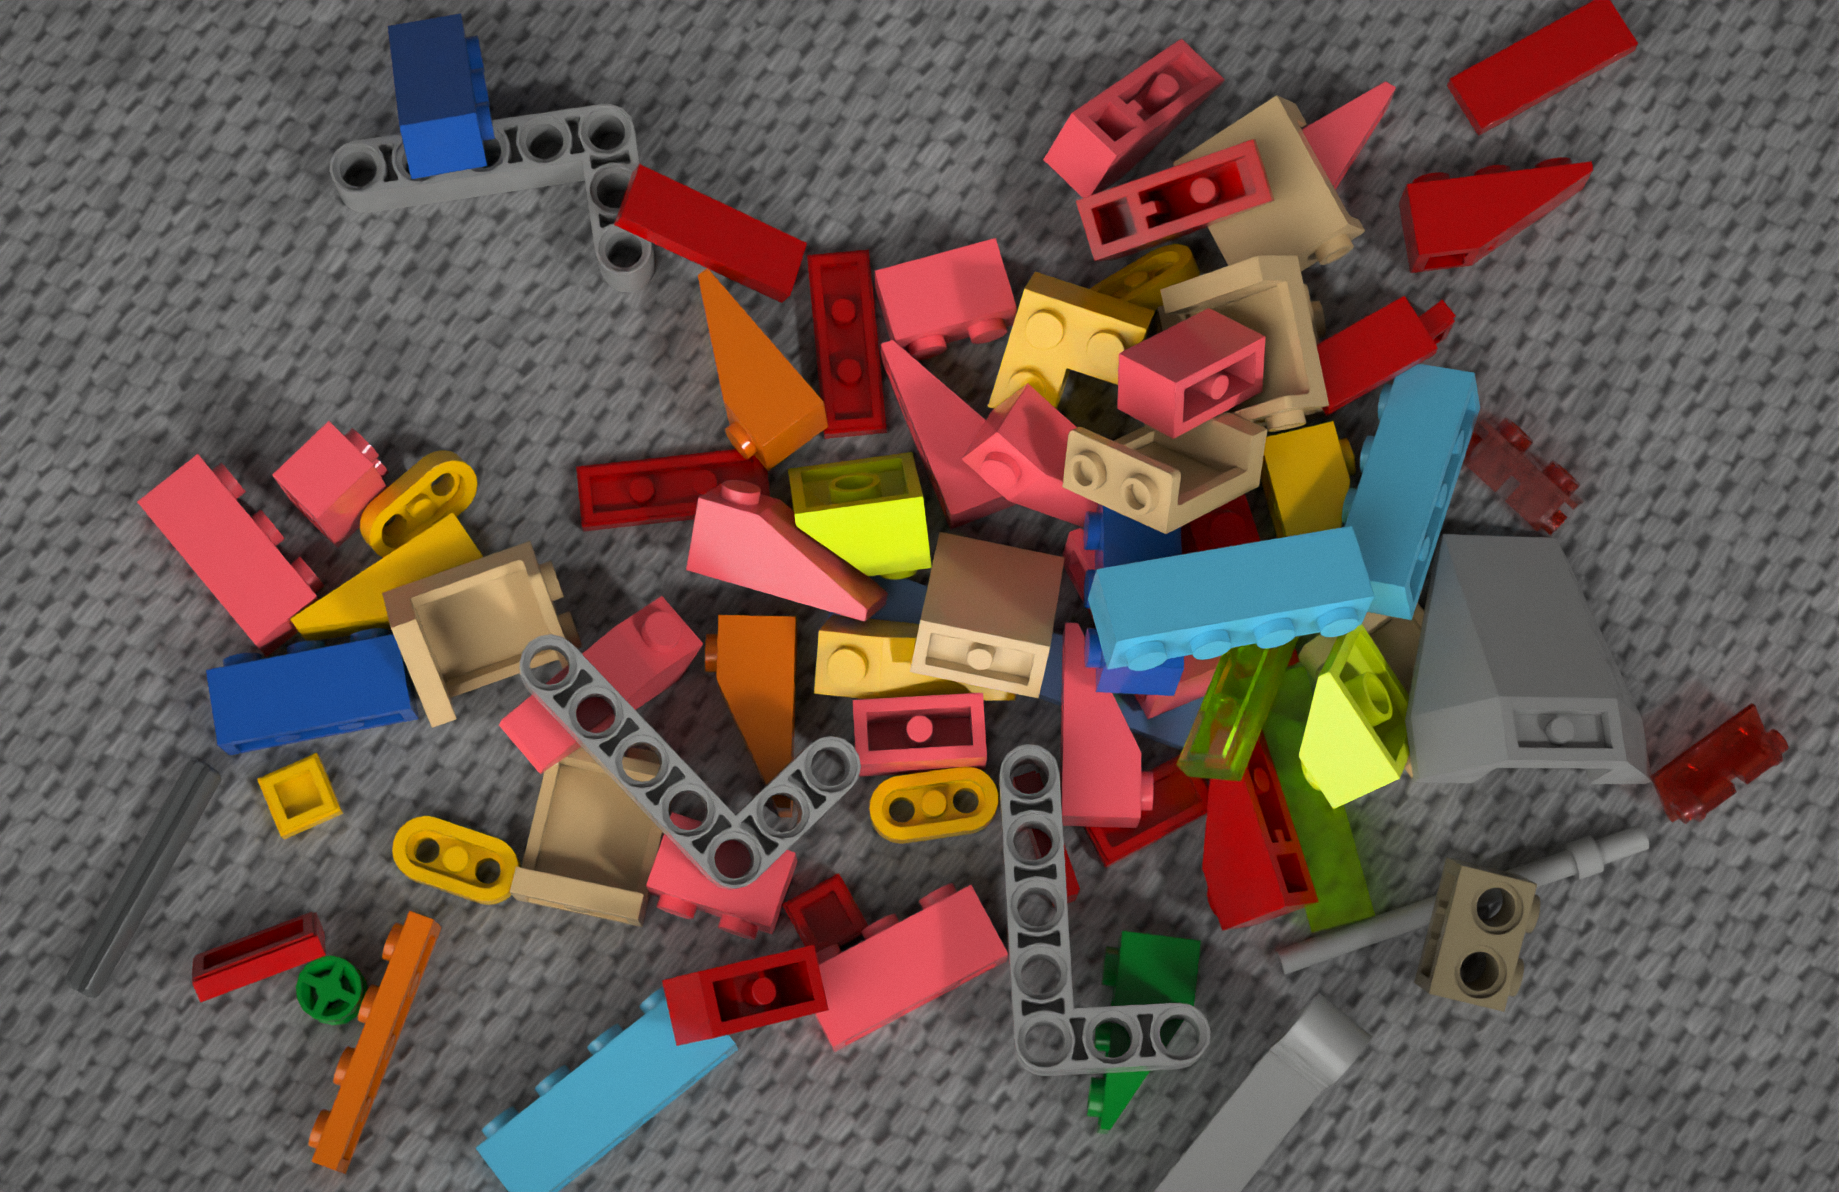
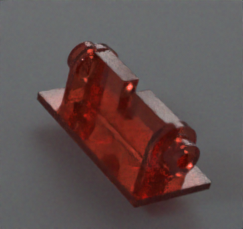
(1542, 487)
(1703, 773)

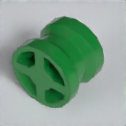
(321, 984)

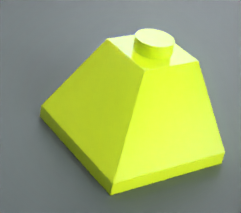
(865, 513)
(1355, 722)

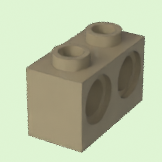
(1459, 931)

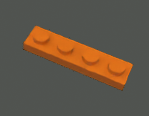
(363, 1067)

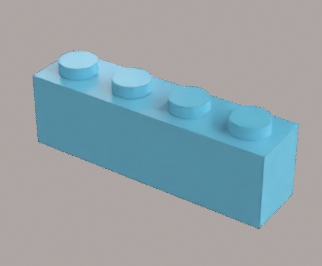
(1410, 480)
(1230, 598)
(599, 1102)

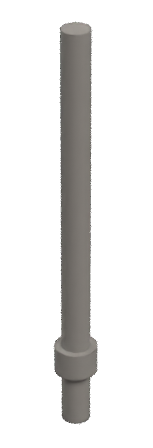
(1580, 858)

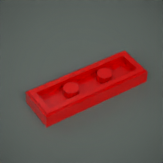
(1542, 64)
(710, 233)
(847, 343)
(658, 487)

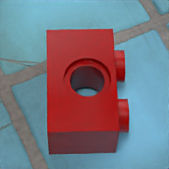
(745, 995)

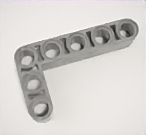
(514, 171)
(677, 777)
(1052, 943)
(1269, 1101)

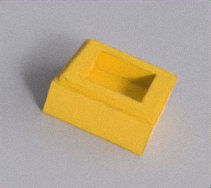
(300, 796)

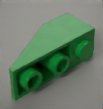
(1142, 973)

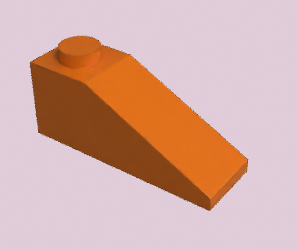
(763, 394)
(758, 683)

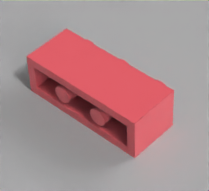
(233, 551)
(906, 963)

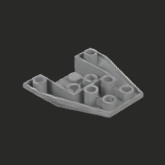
(1516, 670)

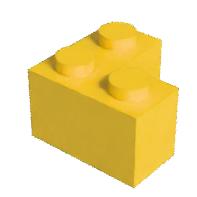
(1063, 330)

